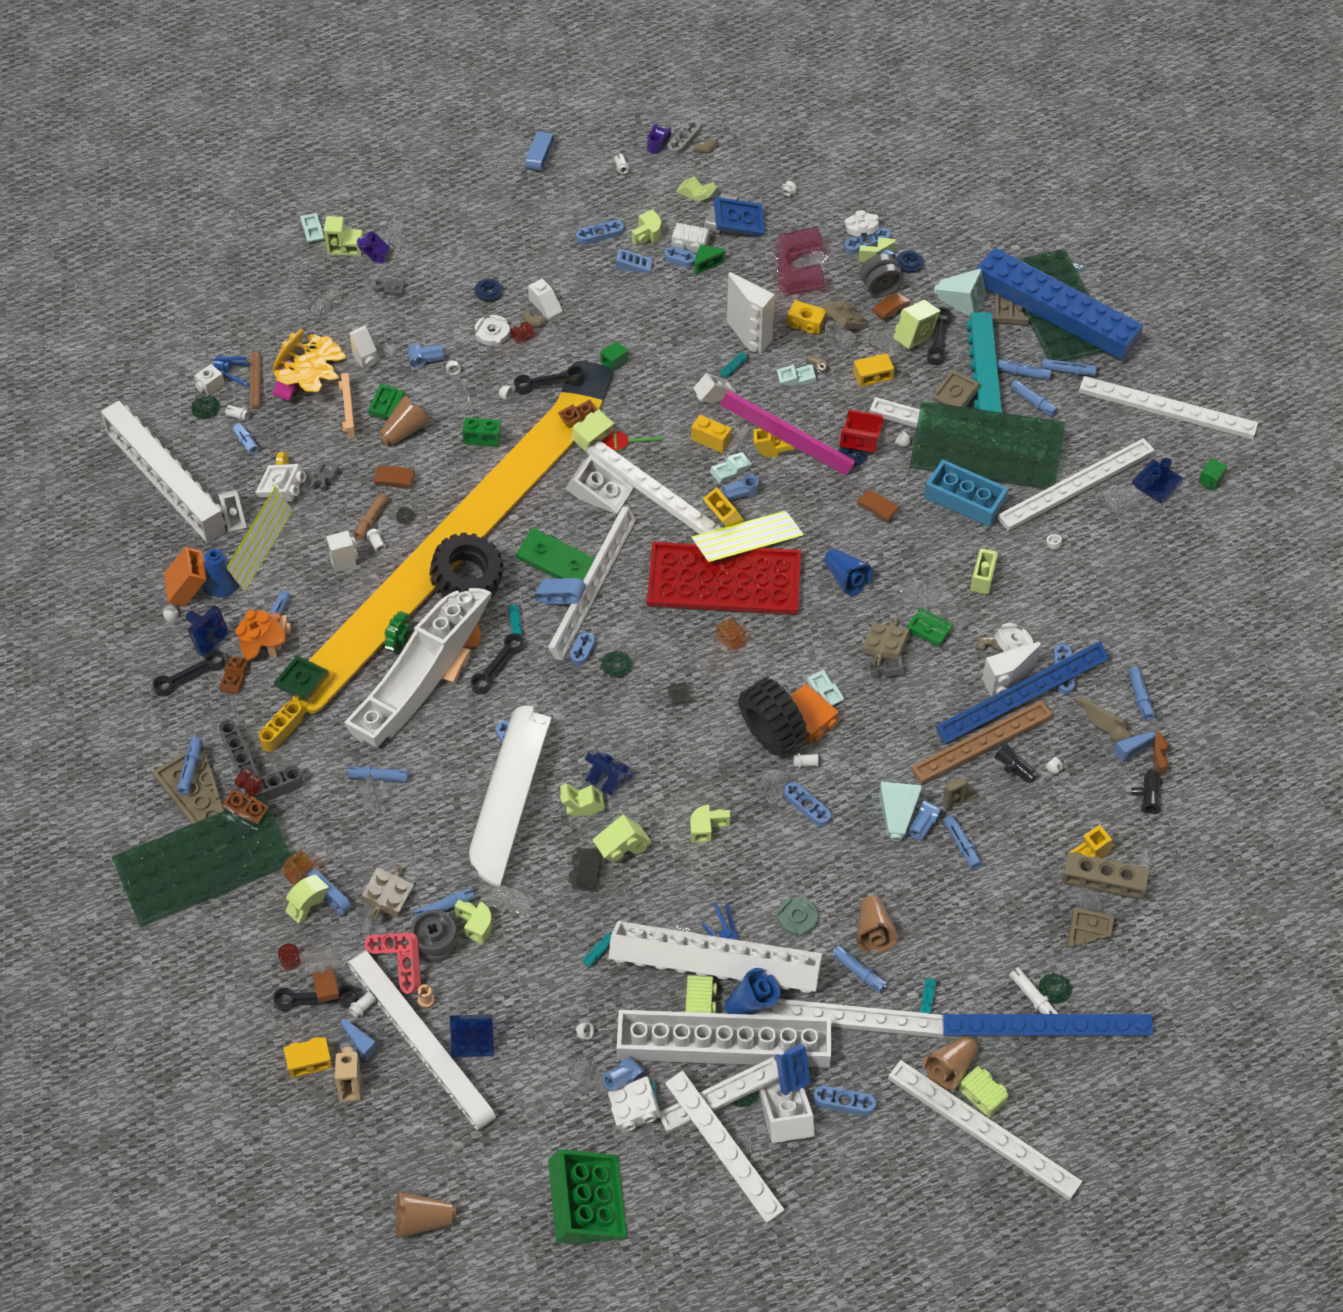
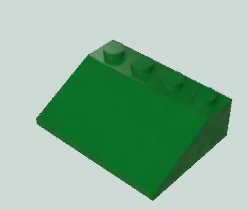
(586, 1197)

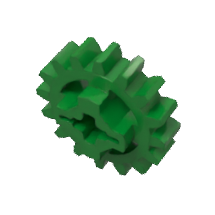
(398, 631)

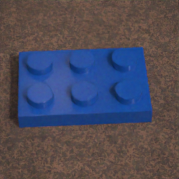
(739, 216)

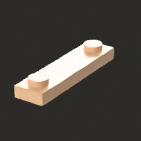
(348, 425)

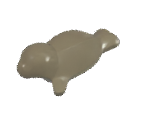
(1105, 720)

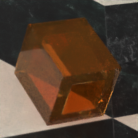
(730, 634)
(297, 867)

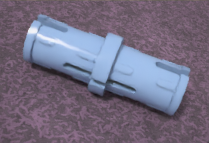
(245, 439)

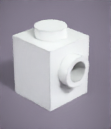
(209, 380)

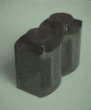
(586, 869)

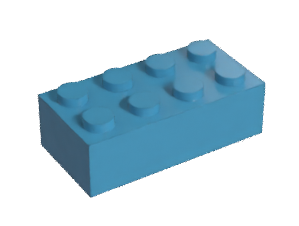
(966, 493)

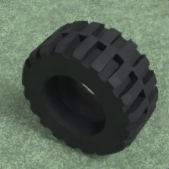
(470, 549)
(772, 716)

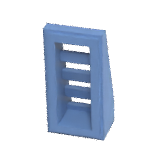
(625, 256)
(1133, 746)
(363, 1044)

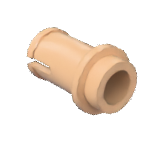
(425, 997)

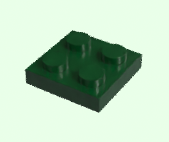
(301, 678)

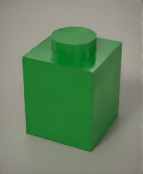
(614, 356)
(1212, 474)

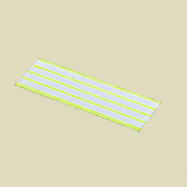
(747, 536)
(259, 539)

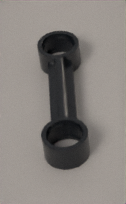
(937, 346)
(549, 379)
(497, 663)
(189, 673)
(310, 998)

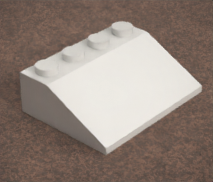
(750, 313)

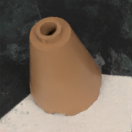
(403, 422)
(875, 926)
(950, 1062)
(421, 1214)

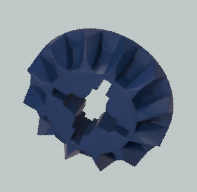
(912, 256)
(488, 284)
(859, 457)

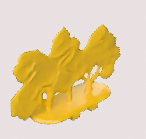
(309, 366)

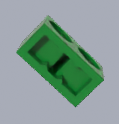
(481, 432)

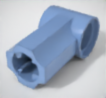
(420, 355)
(746, 487)
(925, 818)
(624, 1074)

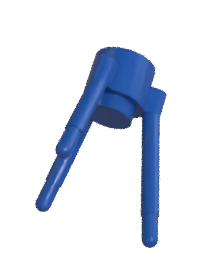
(224, 364)
(726, 932)

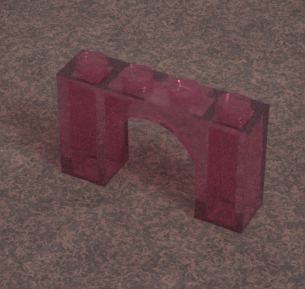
(791, 246)

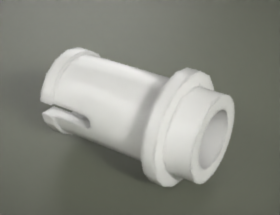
(622, 165)
(240, 413)
(374, 537)
(805, 760)
(362, 1004)

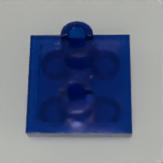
(1157, 480)
(207, 629)
(605, 763)
(472, 1035)

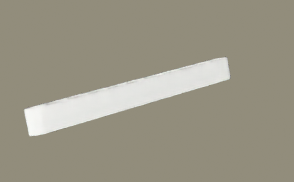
(422, 1039)

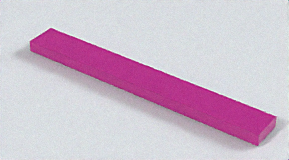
(787, 432)

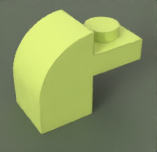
(648, 228)
(582, 802)
(703, 820)
(304, 895)
(479, 920)

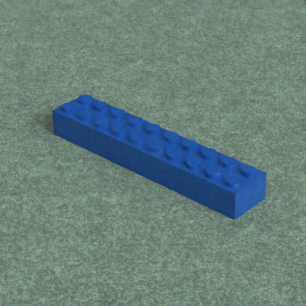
(1060, 304)

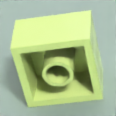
(916, 324)

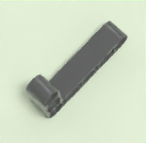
(281, 778)

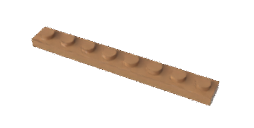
(981, 742)

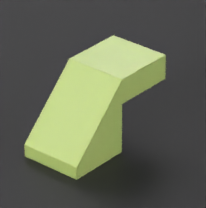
(694, 190)
(883, 243)

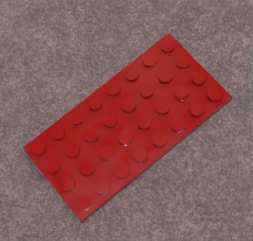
(744, 582)

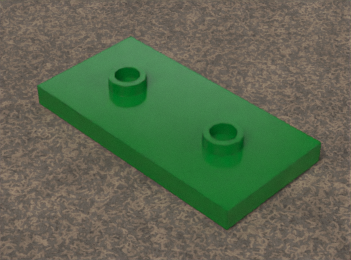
(553, 556)

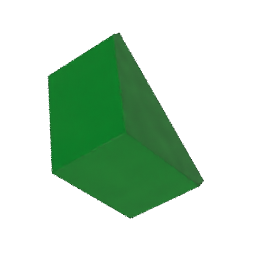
(707, 258)

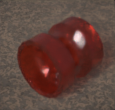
(522, 332)
(247, 781)
(289, 956)

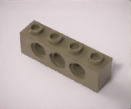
(1096, 880)

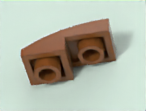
(890, 305)
(573, 415)
(396, 476)
(879, 505)
(234, 675)
(1158, 754)
(245, 807)
(325, 985)

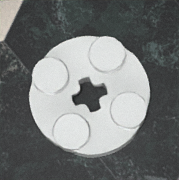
(862, 223)
(495, 338)
(1010, 637)

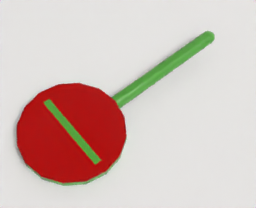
(618, 440)

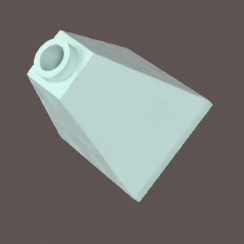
(963, 291)
(898, 806)

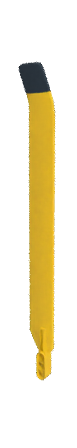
(410, 583)

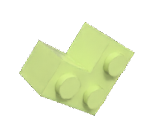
(341, 240)
(620, 837)

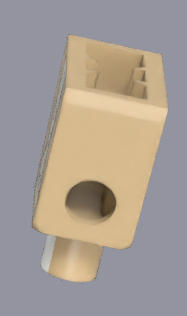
(346, 1068)

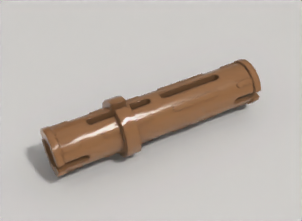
(367, 522)

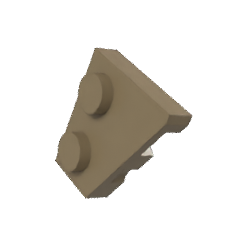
(1008, 312)
(957, 793)
(1088, 926)

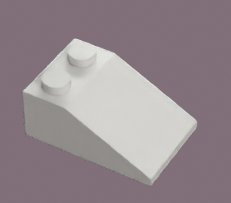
(599, 485)
(1009, 667)
(788, 1115)

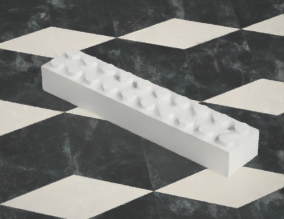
(164, 471)
(713, 955)
(720, 1037)

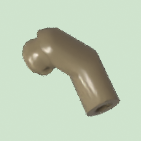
(707, 147)
(534, 321)
(819, 363)
(984, 641)

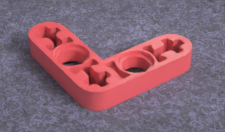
(403, 951)

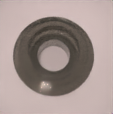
(404, 511)

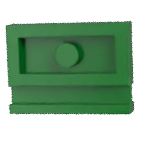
(385, 401)
(929, 627)

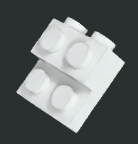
(286, 479)
(634, 1105)

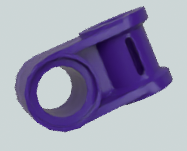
(657, 138)
(374, 247)

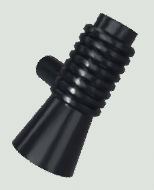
(1015, 764)
(1151, 793)

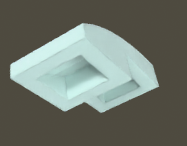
(312, 227)
(791, 376)
(732, 467)
(822, 685)

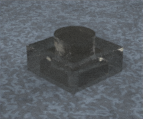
(678, 693)

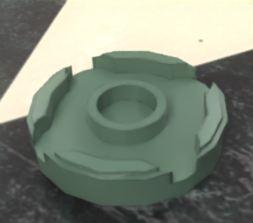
(802, 920)

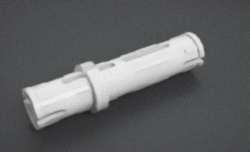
(1040, 1002)

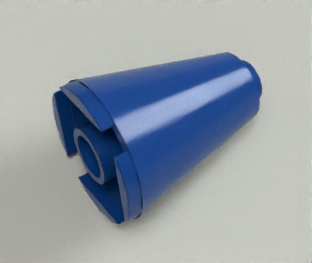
(848, 571)
(218, 579)
(753, 993)

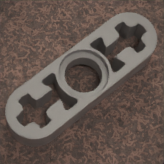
(683, 132)

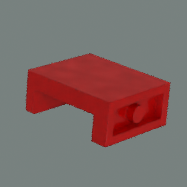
(861, 431)

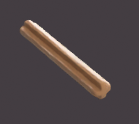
(254, 380)

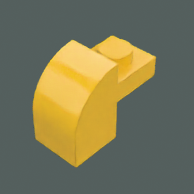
(768, 444)
(1095, 843)

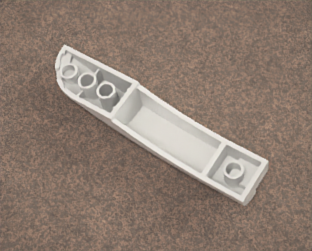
(418, 667)
(507, 793)

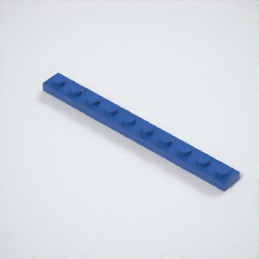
(1021, 692)
(1047, 1024)

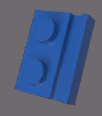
(793, 1069)

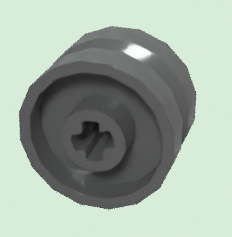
(881, 275)
(435, 935)

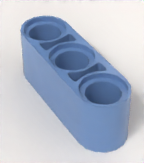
(539, 151)
(560, 591)

